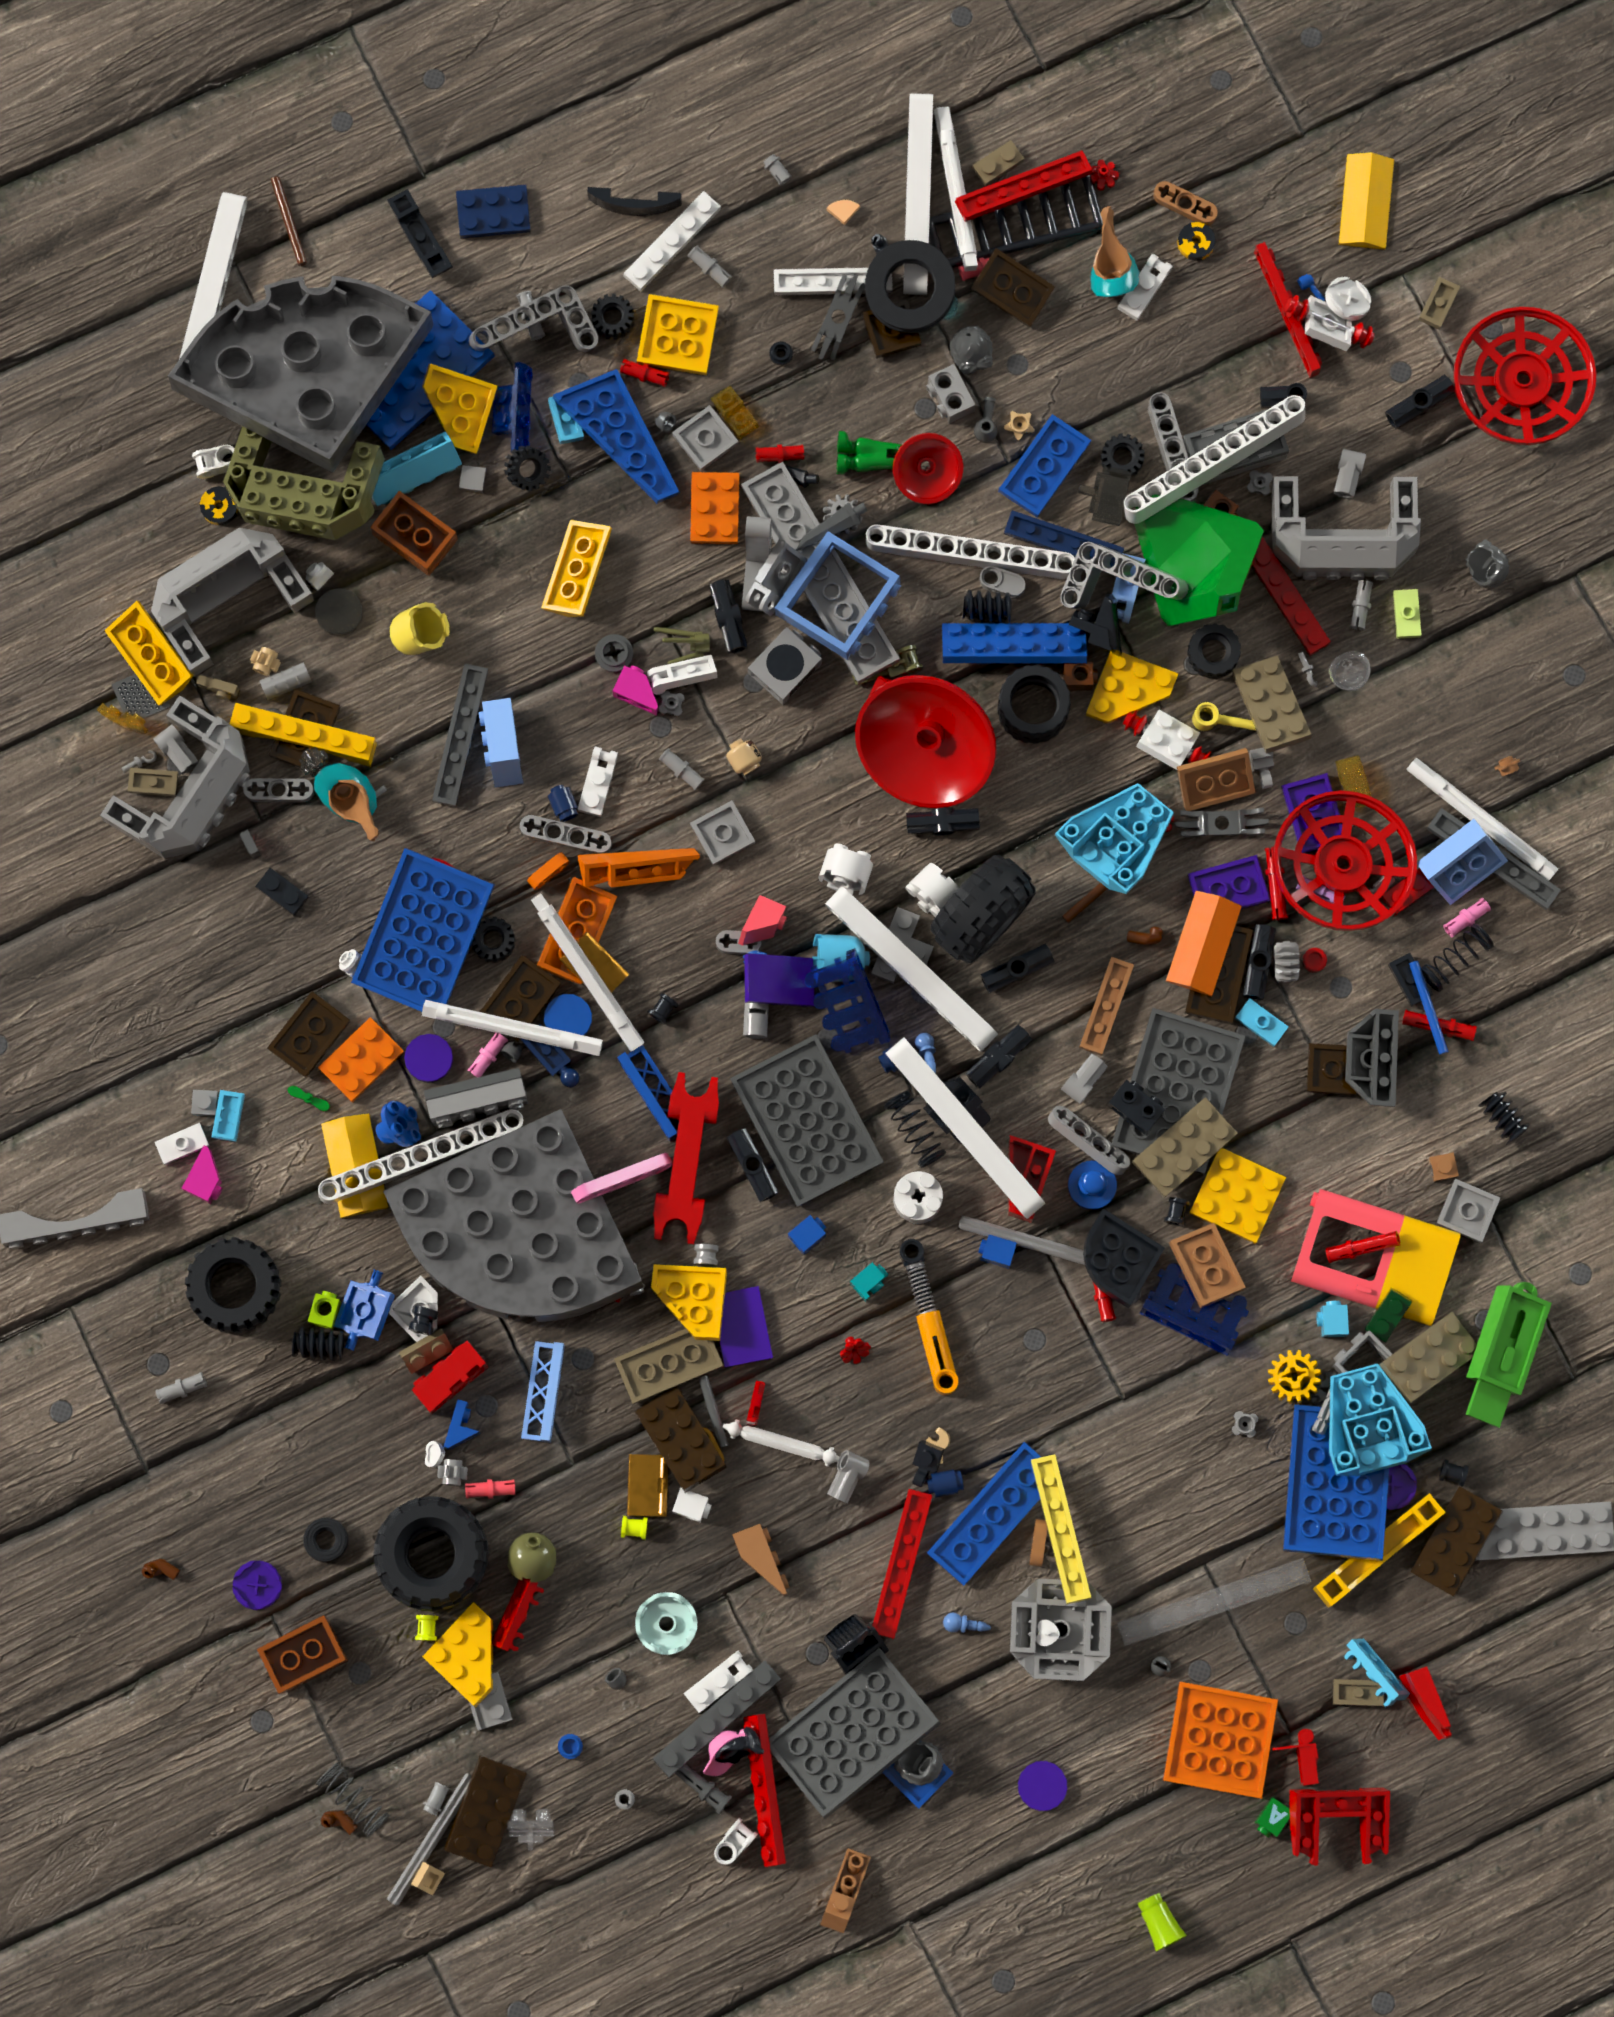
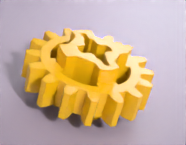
(1285, 1378)

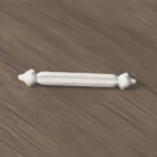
(781, 1442)

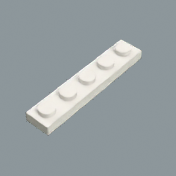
(672, 241)
(818, 280)

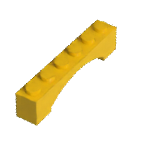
(276, 726)
(1396, 1536)

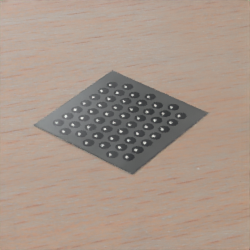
(136, 698)

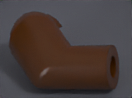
(1145, 938)
(159, 1567)
(338, 1818)

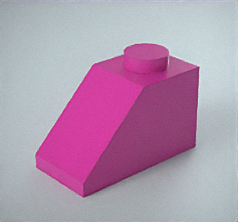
(635, 689)
(204, 1178)

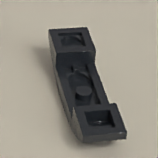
(635, 207)
(419, 234)

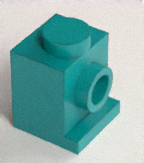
(869, 1280)

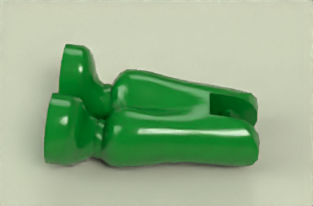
(869, 453)

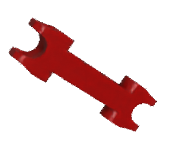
(692, 1115)

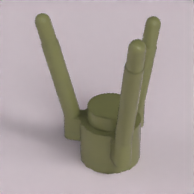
(698, 642)

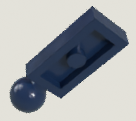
(554, 1061)

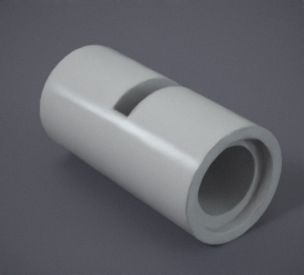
(755, 1020)

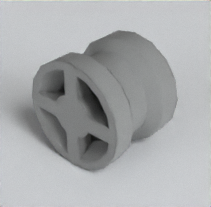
(706, 1255)

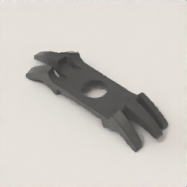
(831, 329)
(1236, 823)

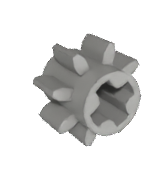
(452, 1472)

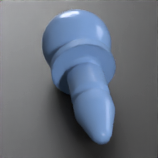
(924, 1043)
(954, 1622)

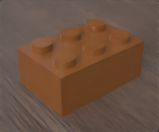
(414, 533)
(302, 1655)

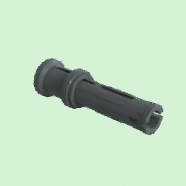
(706, 1790)

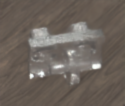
(530, 1831)

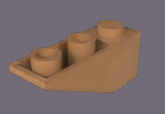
(755, 1551)
(845, 1891)

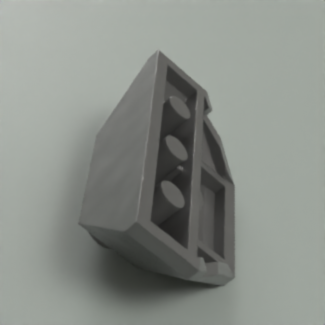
(1373, 1057)

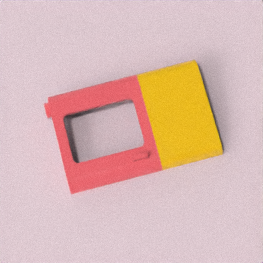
(1414, 1268)

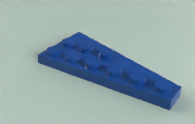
(614, 423)

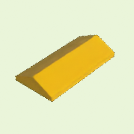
(1366, 200)
(576, 568)
(149, 653)
(348, 1146)

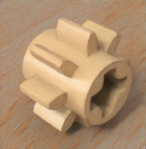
(265, 661)

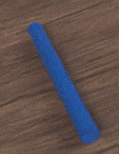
(1428, 1007)

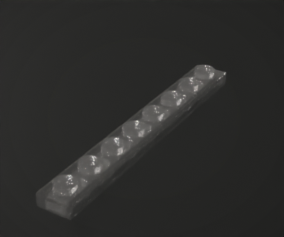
(1213, 1602)

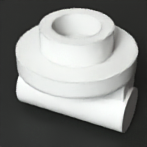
(318, 575)
(349, 961)

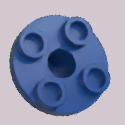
(398, 1124)
(1091, 1185)

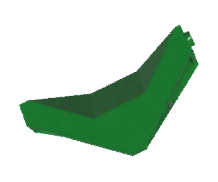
(1203, 549)

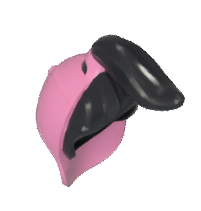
(729, 1748)

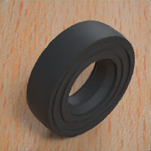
(314, 1529)

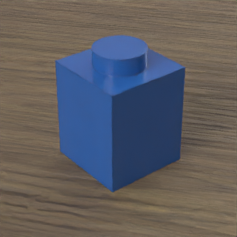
(807, 1234)
(997, 1251)

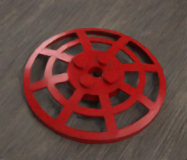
(1526, 363)
(1352, 850)

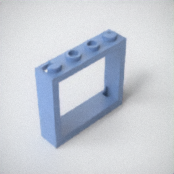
(799, 584)

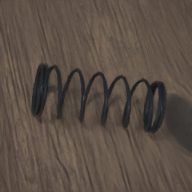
(1438, 986)
(896, 1102)

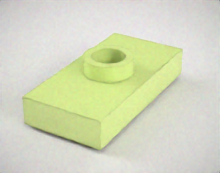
(1407, 613)

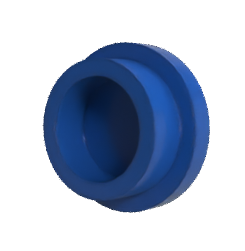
(570, 1746)

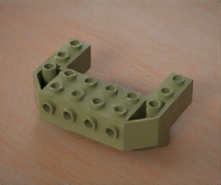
(301, 501)

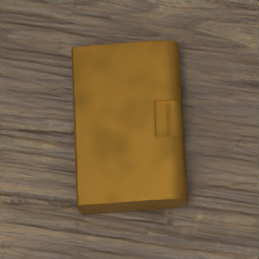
(606, 966)
(647, 1486)

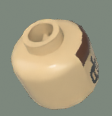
(744, 756)

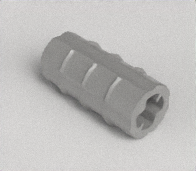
(285, 681)

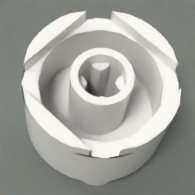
(846, 869)
(932, 889)
(925, 1185)

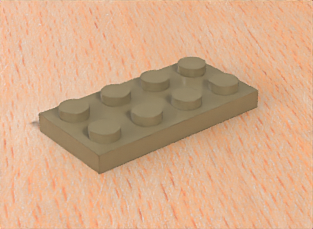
(1271, 704)
(1184, 1147)
(1429, 1358)
(666, 1364)

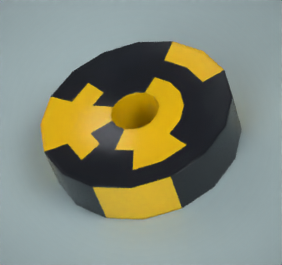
(1196, 251)
(218, 516)

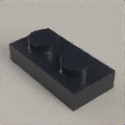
(282, 891)
(1402, 972)

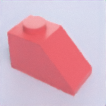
(763, 921)

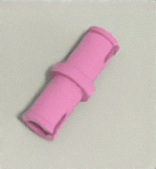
(1467, 917)
(488, 1055)

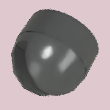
(670, 423)
(511, 1052)
(1157, 1670)
(616, 1679)

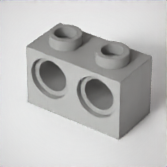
(956, 392)

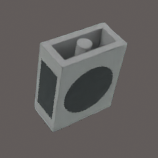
(785, 665)

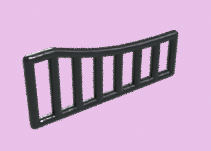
(1031, 240)

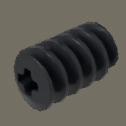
(987, 605)
(1504, 1116)
(318, 1344)

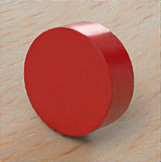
(1314, 960)

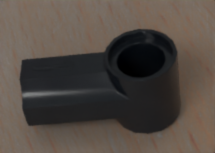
(1273, 395)

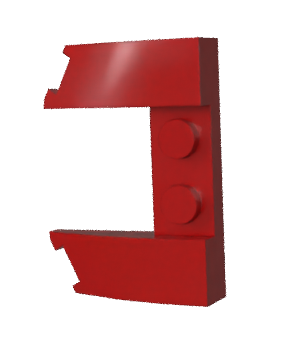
(1426, 1701)
(1367, 1803)

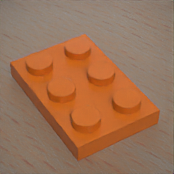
(714, 508)
(361, 1059)

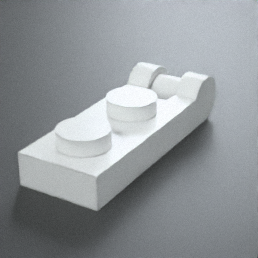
(1137, 300)
(681, 673)
(597, 782)
(717, 1682)

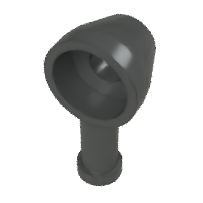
(980, 434)

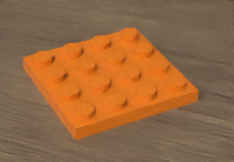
(1220, 1740)

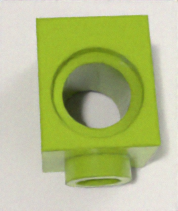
(324, 1321)

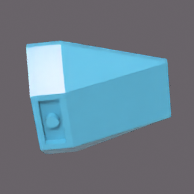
(1117, 837)
(1371, 1424)

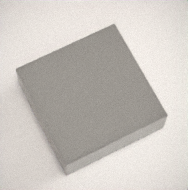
(472, 479)

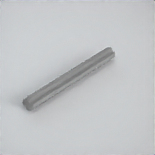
(1022, 1239)
(430, 1842)

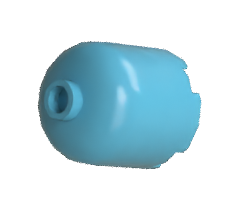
(836, 946)

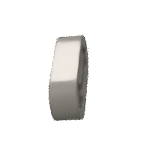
(734, 948)

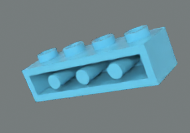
(415, 467)

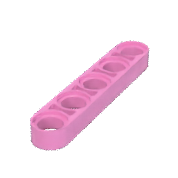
(621, 1178)

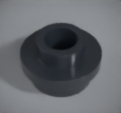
(781, 346)

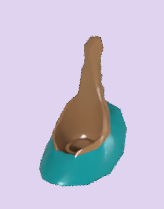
(1113, 268)
(348, 795)

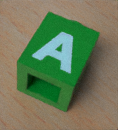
(1273, 1818)

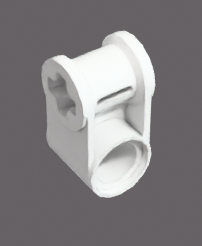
(213, 460)
(735, 1841)

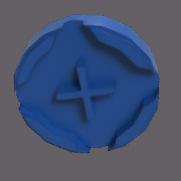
(568, 1014)

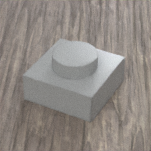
(204, 1102)

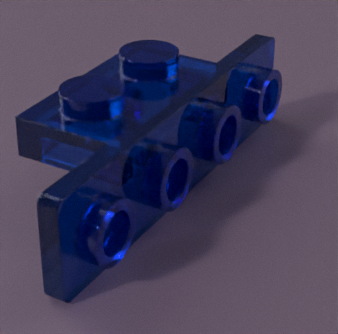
(512, 407)

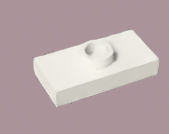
(181, 1144)

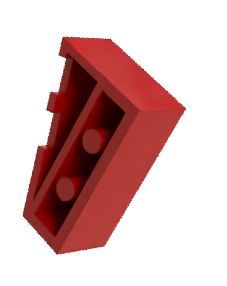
(1034, 1165)
(449, 1377)

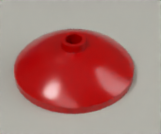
(936, 480)

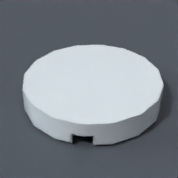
(1348, 298)

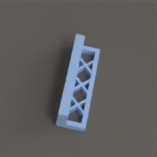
(551, 1395)

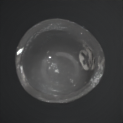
(1350, 671)

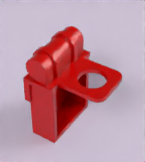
(1307, 1757)

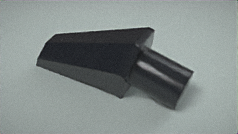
(802, 476)

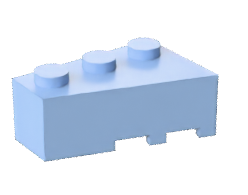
(501, 742)

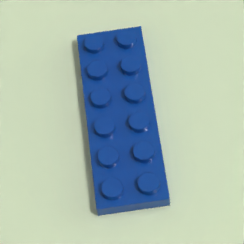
(1013, 643)
(989, 1517)

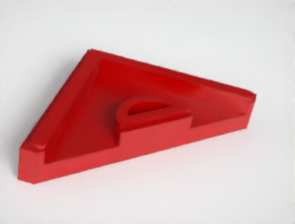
(754, 1410)

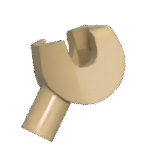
(943, 1442)

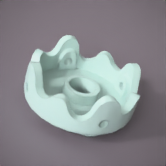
(660, 1606)

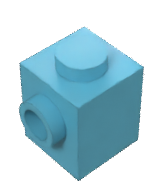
(1333, 1319)

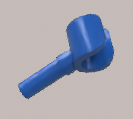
(1308, 282)

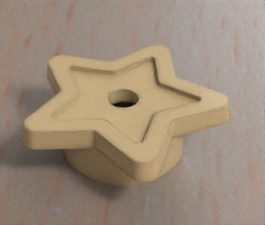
(1019, 418)

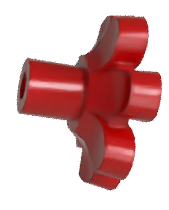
(1104, 174)
(854, 1350)

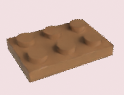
(1216, 779)
(1207, 1265)

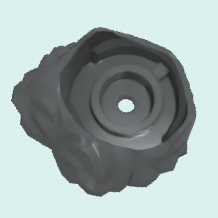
(971, 349)
(1487, 565)
(920, 1764)

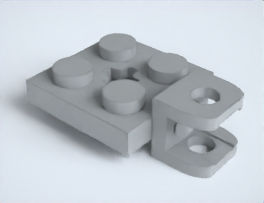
(772, 582)

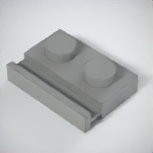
(493, 1708)

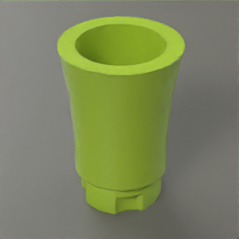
(1160, 1922)

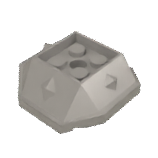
(1070, 1656)

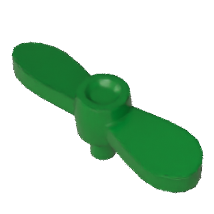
(308, 1098)

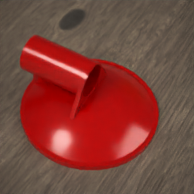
(925, 741)

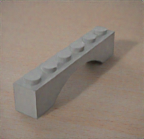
(124, 1208)

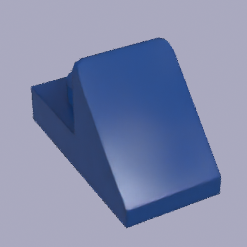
(457, 1433)

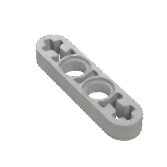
(565, 836)
(1087, 1142)

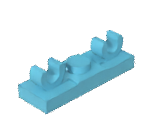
(1376, 1671)

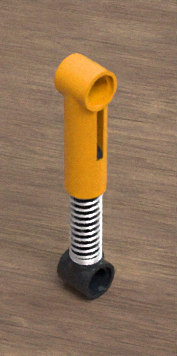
(929, 1319)

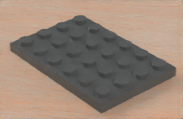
(1180, 1066)
(806, 1120)
(852, 1733)

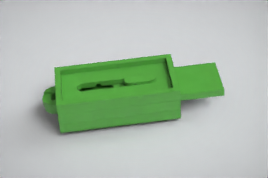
(1505, 1350)

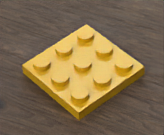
(677, 334)
(1237, 1195)

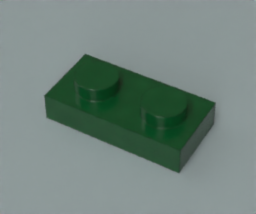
(1388, 1314)

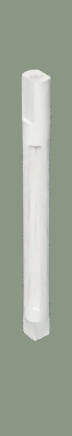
(955, 186)
(1485, 820)
(587, 973)
(512, 1027)

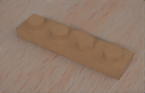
(1106, 1006)

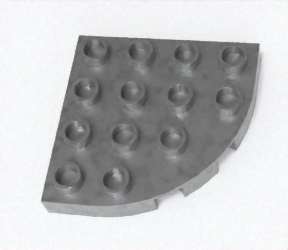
(304, 362)
(510, 1232)

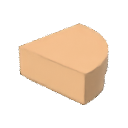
(843, 210)

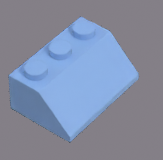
(1462, 861)

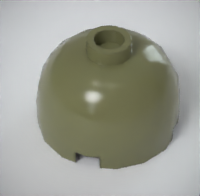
(532, 1557)

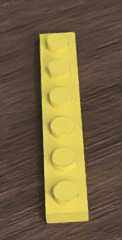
(1061, 1529)

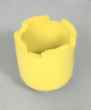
(419, 629)

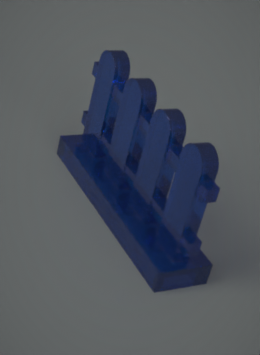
(848, 991)
(1178, 1321)

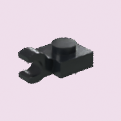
(928, 1460)

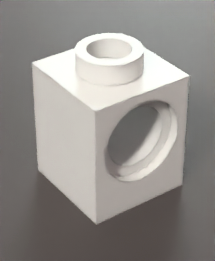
(692, 1506)

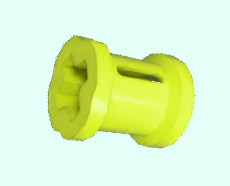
(634, 1527)
(426, 1627)

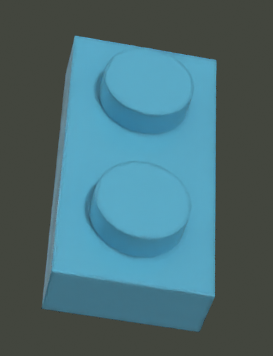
(565, 426)

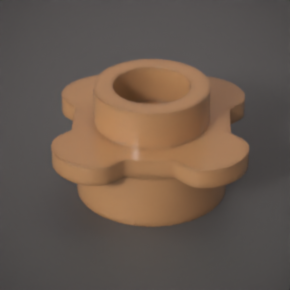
(1507, 765)

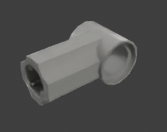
(1349, 468)
(173, 745)
(1081, 1083)
(850, 1470)

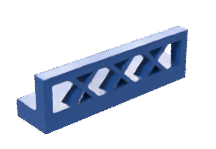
(645, 1092)

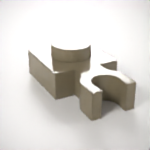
(223, 689)

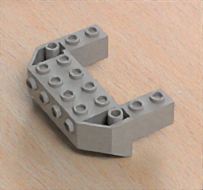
(1344, 551)
(214, 579)
(201, 798)

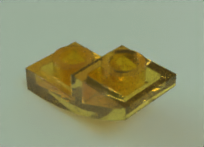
(734, 412)
(127, 721)
(1353, 776)

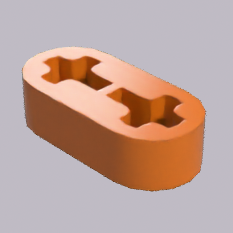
(548, 871)

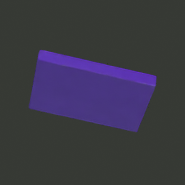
(1302, 790)
(1236, 881)
(777, 980)
(744, 1328)

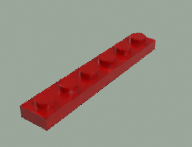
(1023, 186)
(1275, 279)
(1289, 600)
(901, 1563)
(765, 1795)

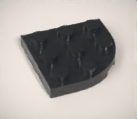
(1119, 1257)

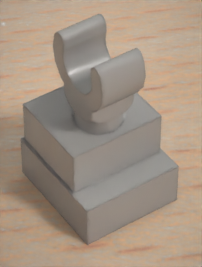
(1262, 762)

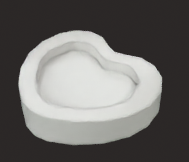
(435, 1454)
(1047, 1633)

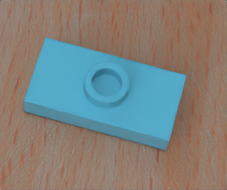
(1261, 1022)
(228, 1116)

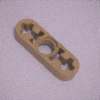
(1188, 213)

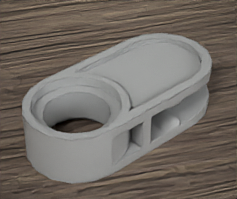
(1006, 582)

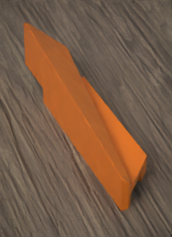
(635, 867)

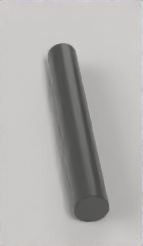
(713, 1411)

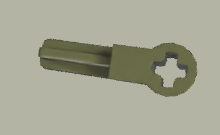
(901, 668)

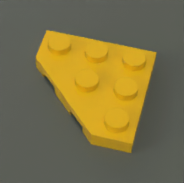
(460, 405)
(1128, 686)
(693, 1297)
(466, 1654)

